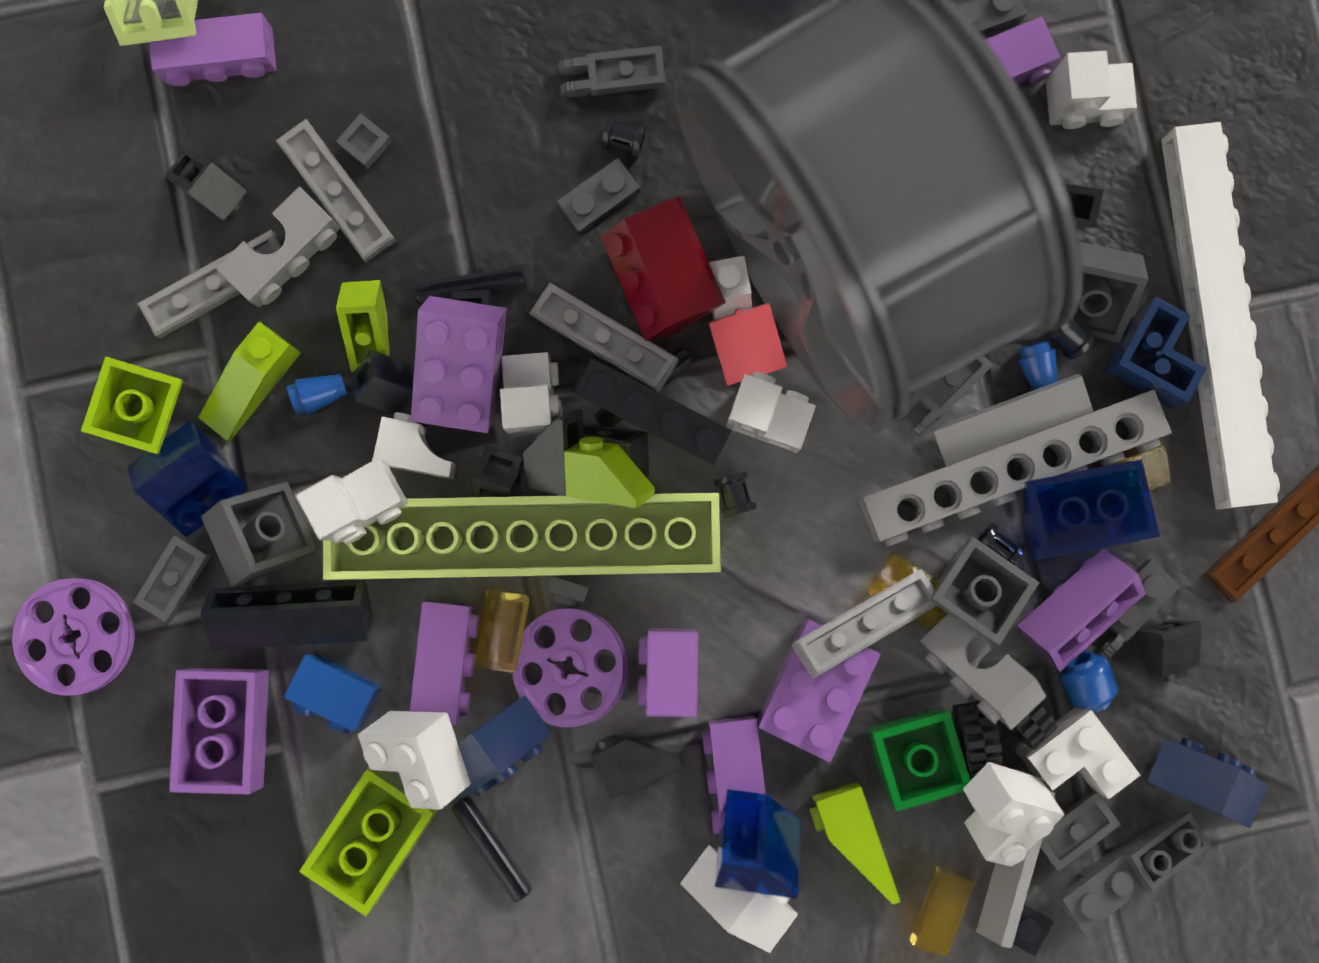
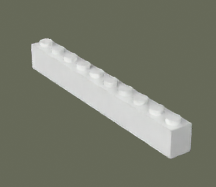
(1219, 316)

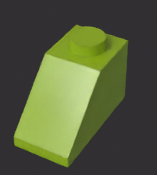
(362, 320)
(604, 474)

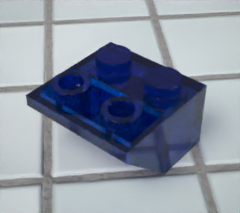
(185, 478)
(757, 846)

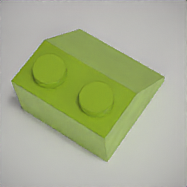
(132, 405)

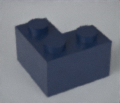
(1147, 359)
(499, 743)
(1215, 784)

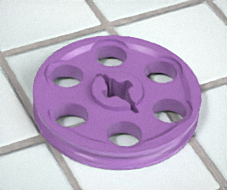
(55, 632)
(585, 659)

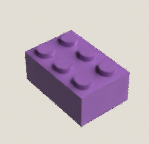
(457, 364)
(671, 672)
(818, 709)
(219, 730)

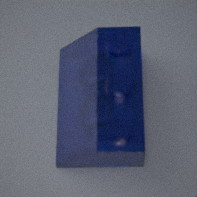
(1088, 510)

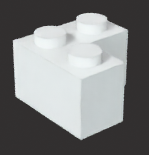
(1090, 91)
(528, 394)
(769, 415)
(347, 505)
(1082, 747)
(422, 752)
(1009, 813)
(747, 915)

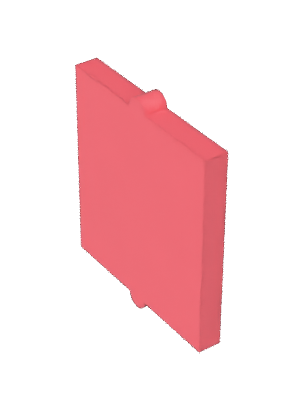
(747, 343)

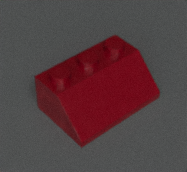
(663, 269)

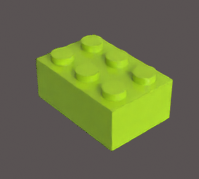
(367, 841)

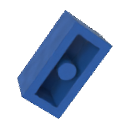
(332, 693)

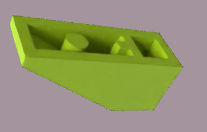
(247, 380)
(850, 828)

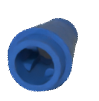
(1039, 364)
(315, 393)

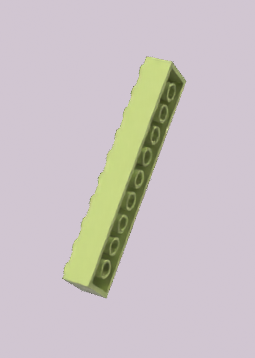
(534, 539)

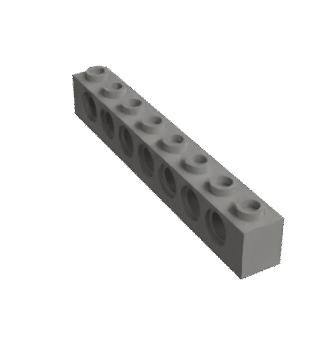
(1140, 415)

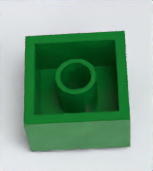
(918, 758)

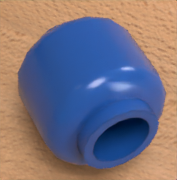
(1089, 682)

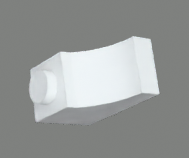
(734, 284)
(405, 448)

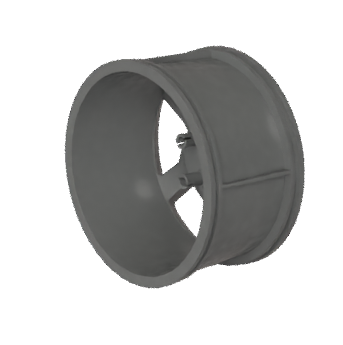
(884, 195)

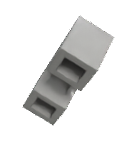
(306, 232)
(1003, 690)

